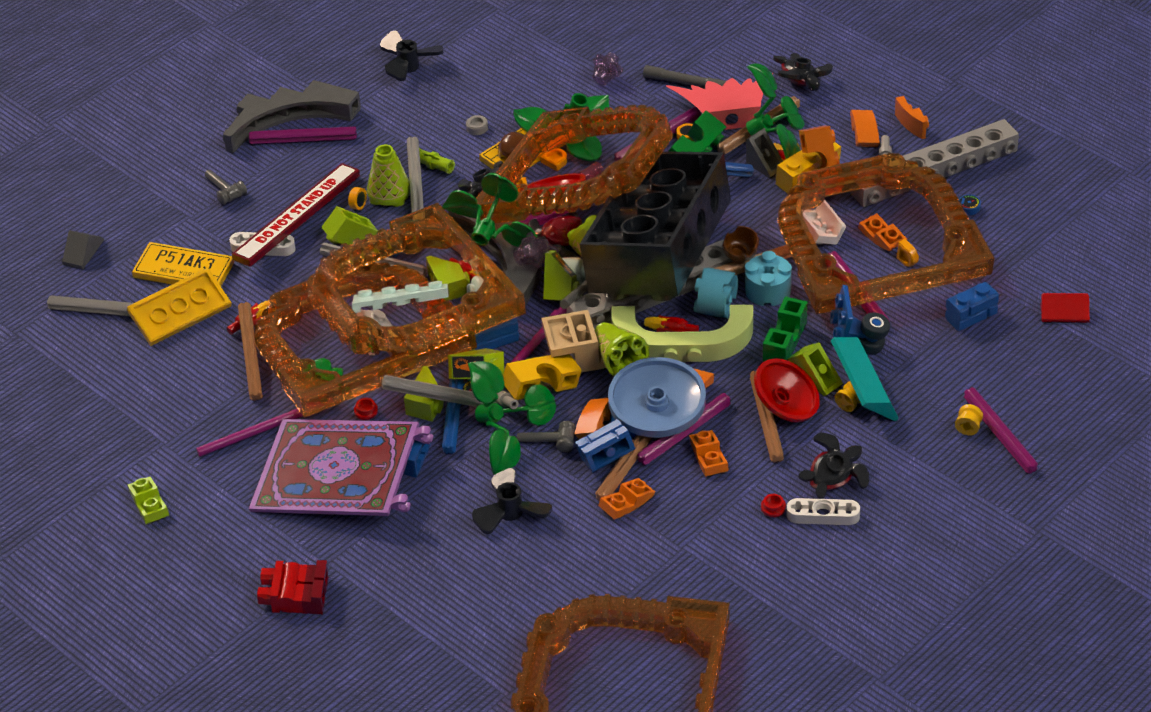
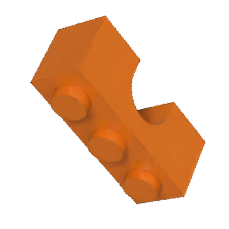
(821, 141)

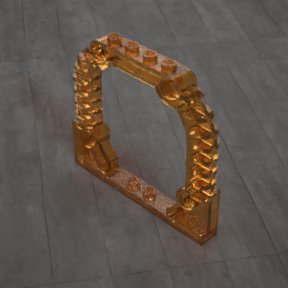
(571, 127)
(429, 227)
(964, 246)
(320, 389)
(688, 620)

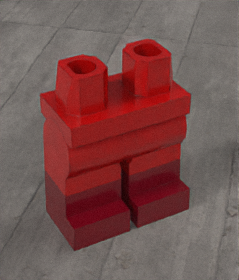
(294, 587)

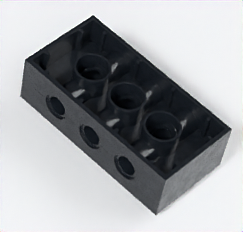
(658, 231)

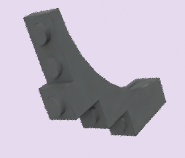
(287, 105)
(523, 277)

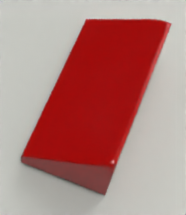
(1065, 307)

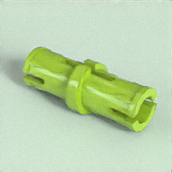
(434, 160)

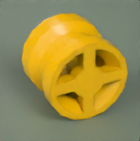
(847, 398)
(969, 419)

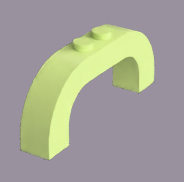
(693, 346)

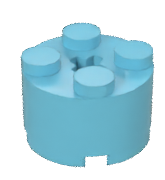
(768, 279)
(715, 292)

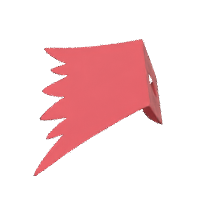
(727, 99)

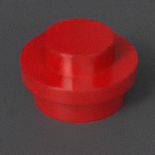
(365, 409)
(773, 505)

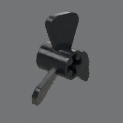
(407, 55)
(508, 505)

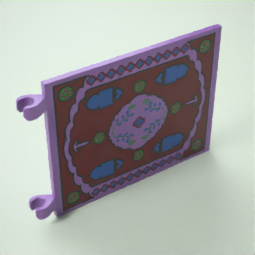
(337, 467)

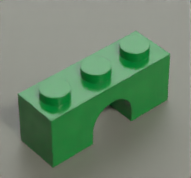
(705, 132)
(790, 324)

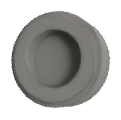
(476, 125)

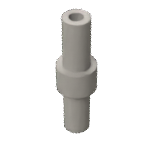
(885, 145)
(506, 400)

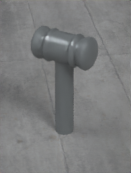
(228, 192)
(563, 437)

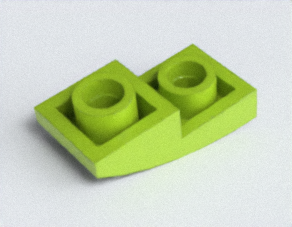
(148, 500)

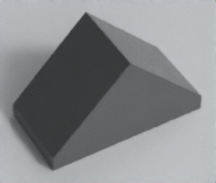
(762, 153)
(80, 248)

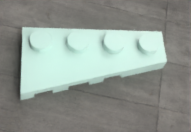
(378, 300)

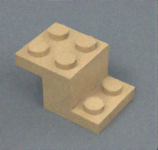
(576, 336)

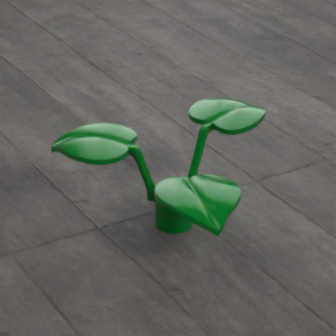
(768, 86)
(588, 149)
(466, 205)
(485, 384)

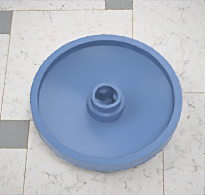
(657, 397)

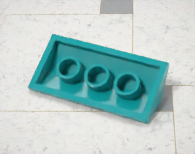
(863, 376)

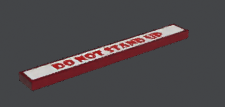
(295, 215)

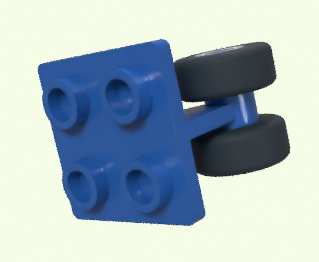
(870, 331)

